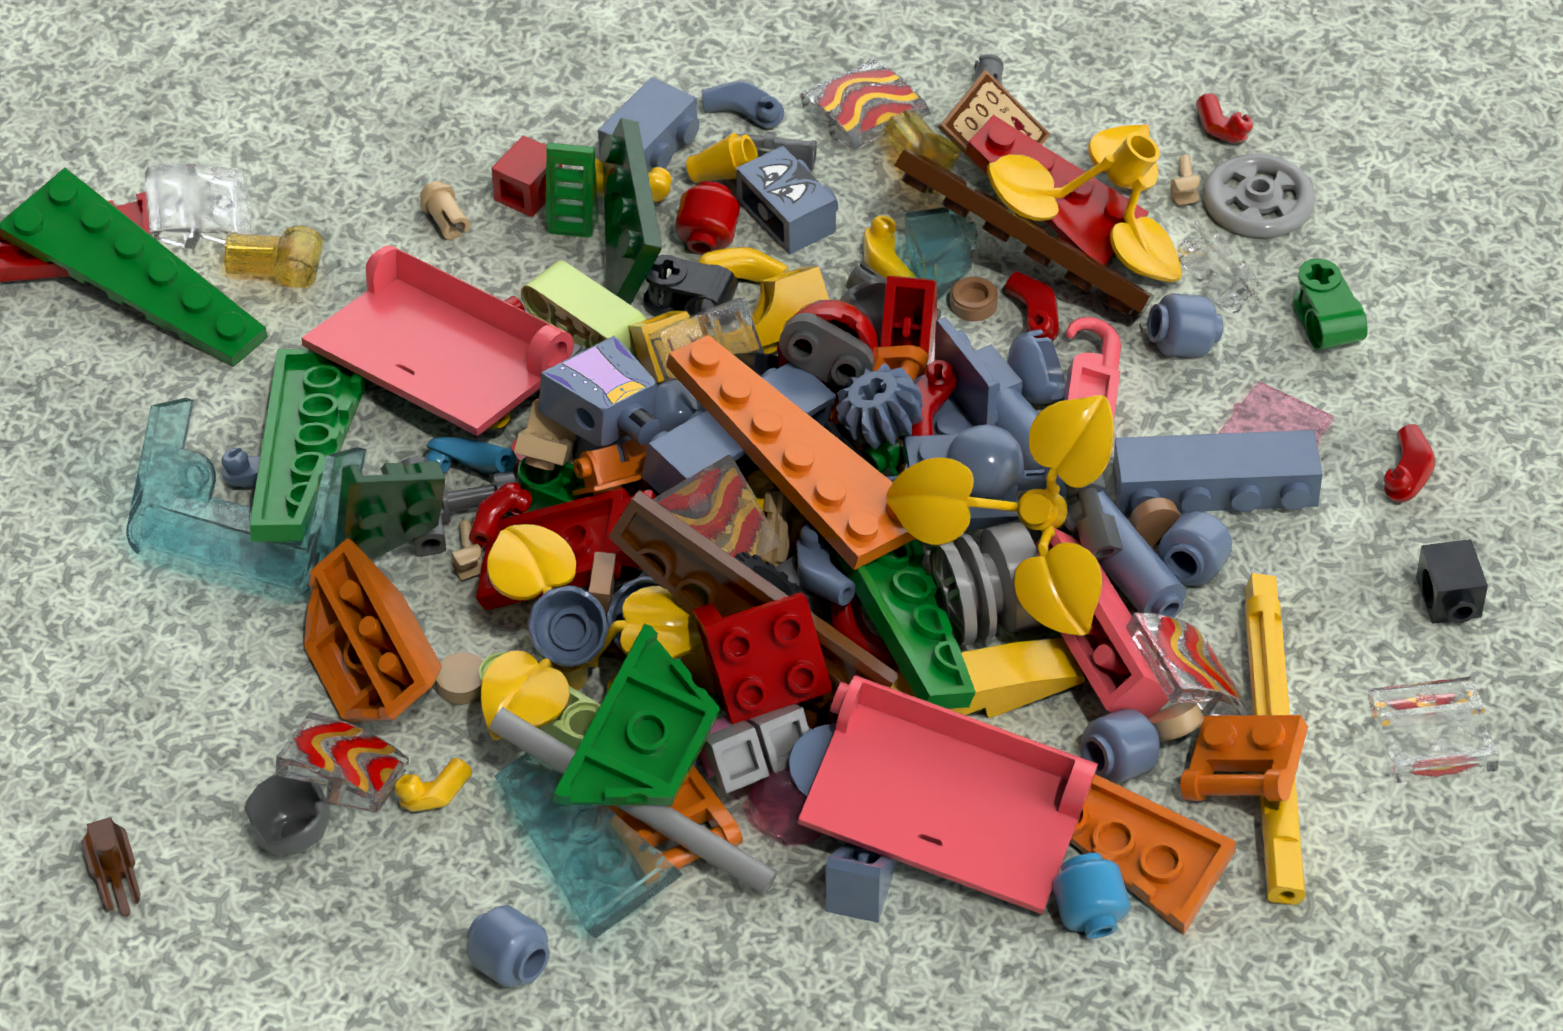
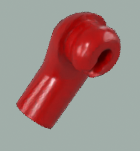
(1230, 129)
(493, 508)

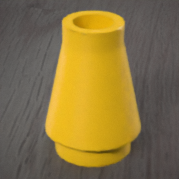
(721, 159)

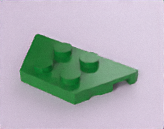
(641, 734)

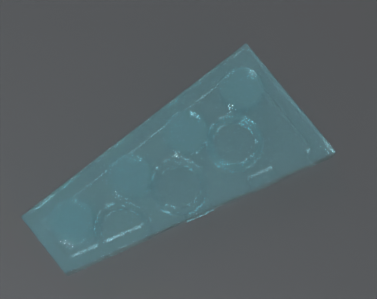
(588, 848)

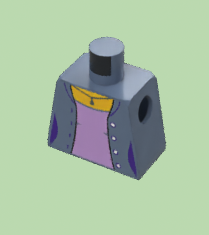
(601, 395)

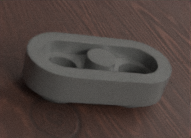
(829, 349)

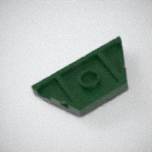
(389, 507)

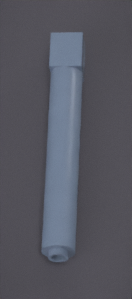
(1136, 568)

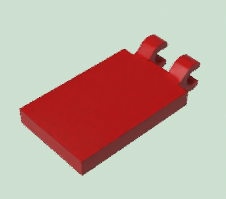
(582, 525)

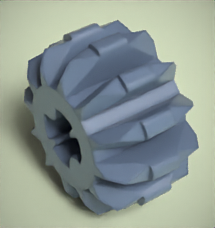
(880, 406)

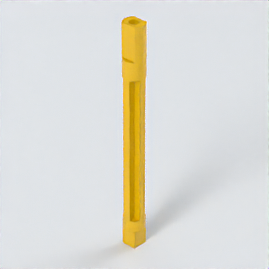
(1270, 697)

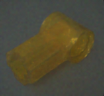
(913, 133)
(288, 257)

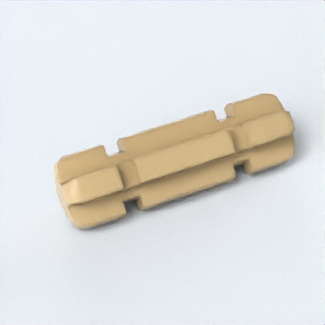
(777, 510)

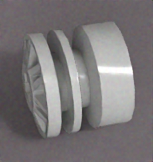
(979, 583)

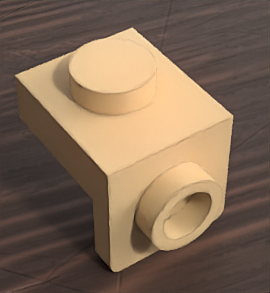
(545, 441)

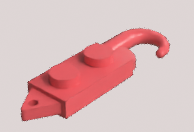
(1093, 372)

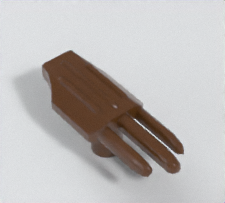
(110, 860)

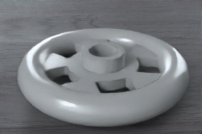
(1250, 221)

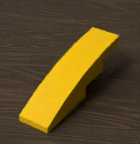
(1014, 674)

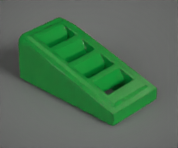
(569, 216)

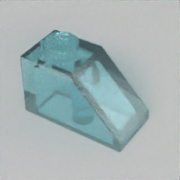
(940, 245)

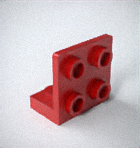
(763, 656)

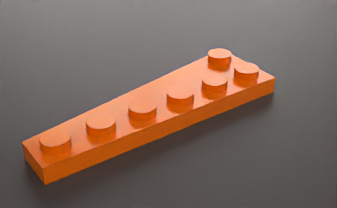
(803, 459)

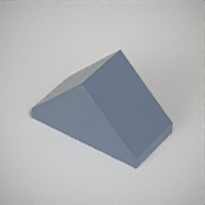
(858, 882)

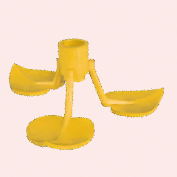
(1130, 163)
(536, 560)
(1061, 583)

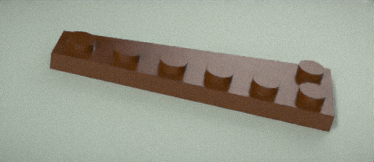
(1082, 269)
(705, 574)

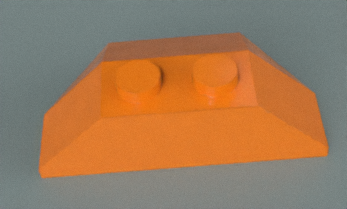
(365, 638)

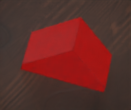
(910, 313)

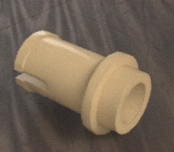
(439, 202)

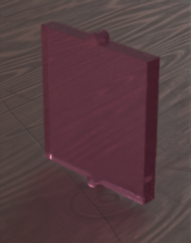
(1273, 410)

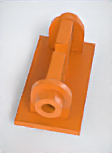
(605, 471)

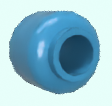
(1091, 895)

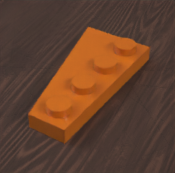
(1160, 853)

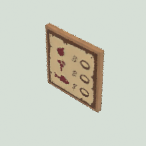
(977, 107)

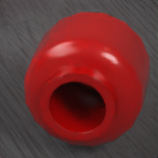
(707, 217)

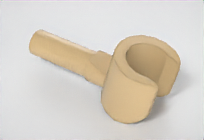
(1185, 188)
(467, 560)

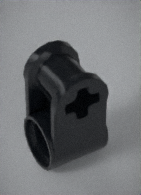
(689, 288)

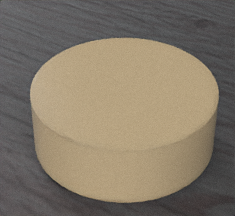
(459, 678)
(1177, 720)

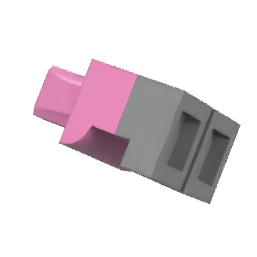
(752, 747)

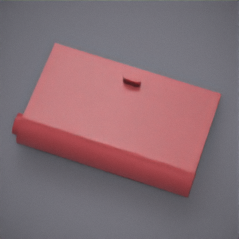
(440, 341)
(947, 793)

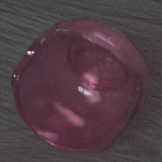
(777, 806)

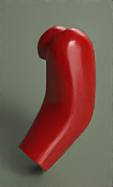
(1040, 304)
(935, 389)
(1414, 467)
(851, 623)

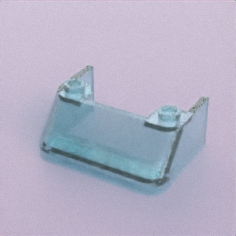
(186, 527)

